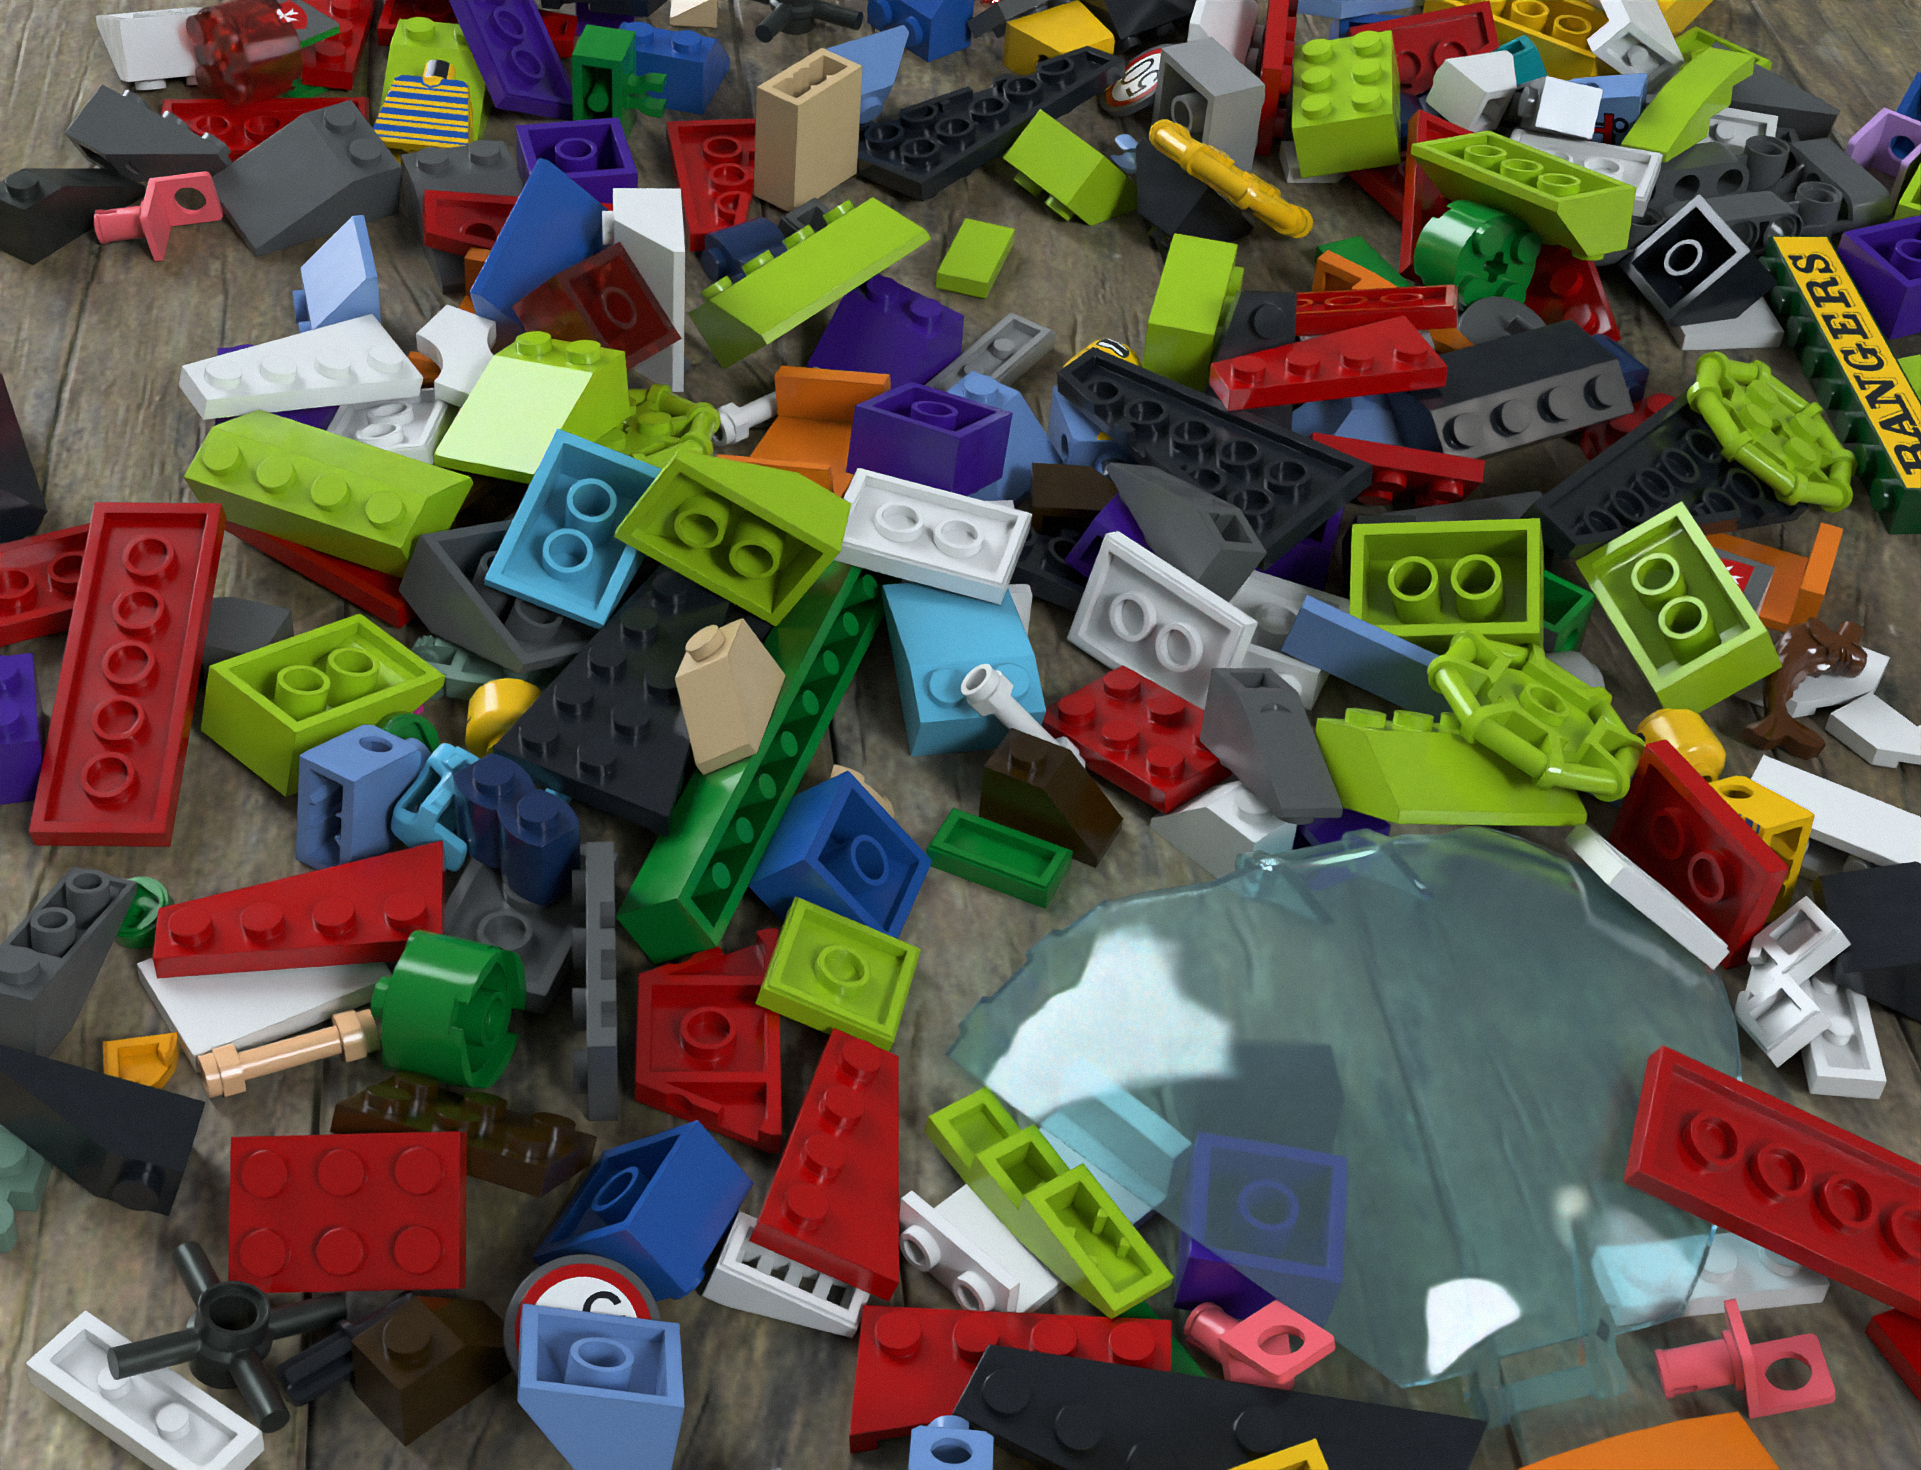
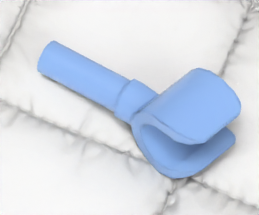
(1127, 161)

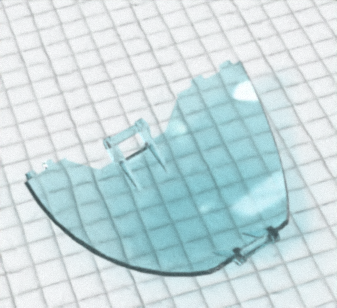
(1383, 1093)

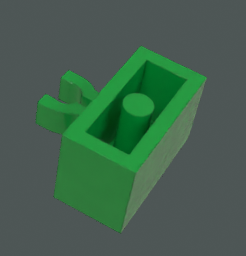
(607, 79)

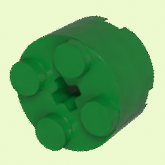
(1478, 252)
(450, 1009)

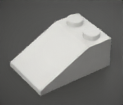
(150, 46)

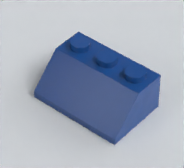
(545, 234)

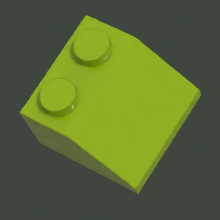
(1070, 172)

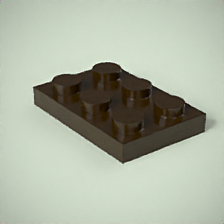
(501, 1144)

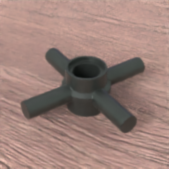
(799, 17)
(228, 1336)

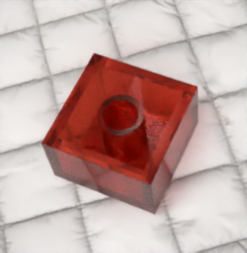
(603, 303)

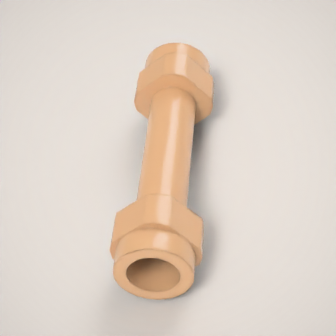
(226, 1070)

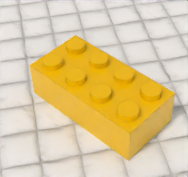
(1553, 26)

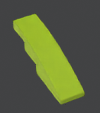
(1686, 103)
(1047, 1206)

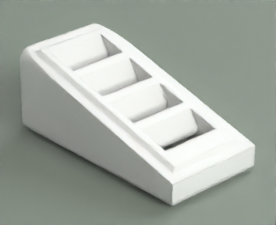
(759, 1293)

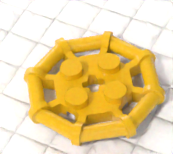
(1239, 186)

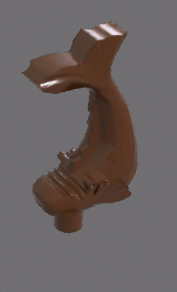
(1803, 651)

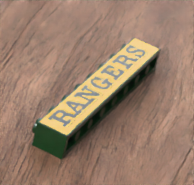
(1851, 372)

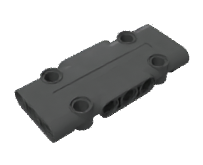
(1765, 192)

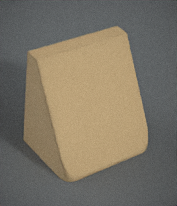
(694, 13)

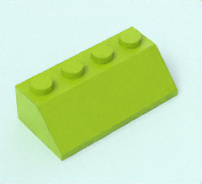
(1550, 194)
(804, 278)
(324, 489)
(1432, 774)

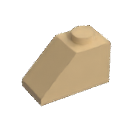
(727, 693)

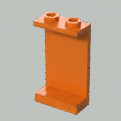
(815, 423)
(1797, 581)

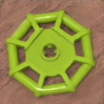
(662, 425)
(1772, 432)
(1537, 715)

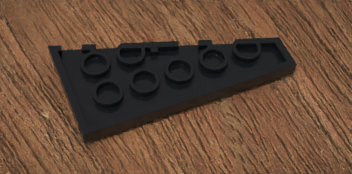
(963, 130)
(1649, 471)
(1269, 472)
(614, 715)
(1136, 1418)

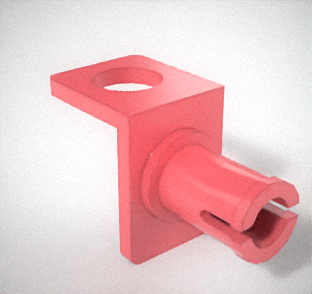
(159, 212)
(1259, 1346)
(1745, 1366)

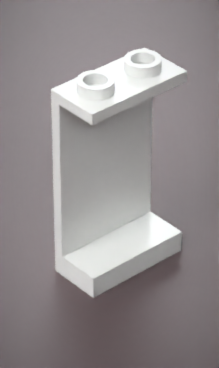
(977, 1253)

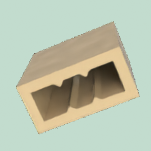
(807, 129)

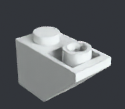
(1474, 89)

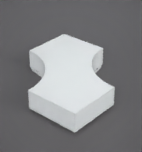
(460, 347)

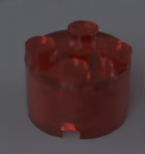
(244, 51)

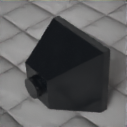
(1181, 202)

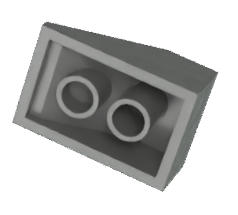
(471, 168)
(310, 180)
(450, 598)

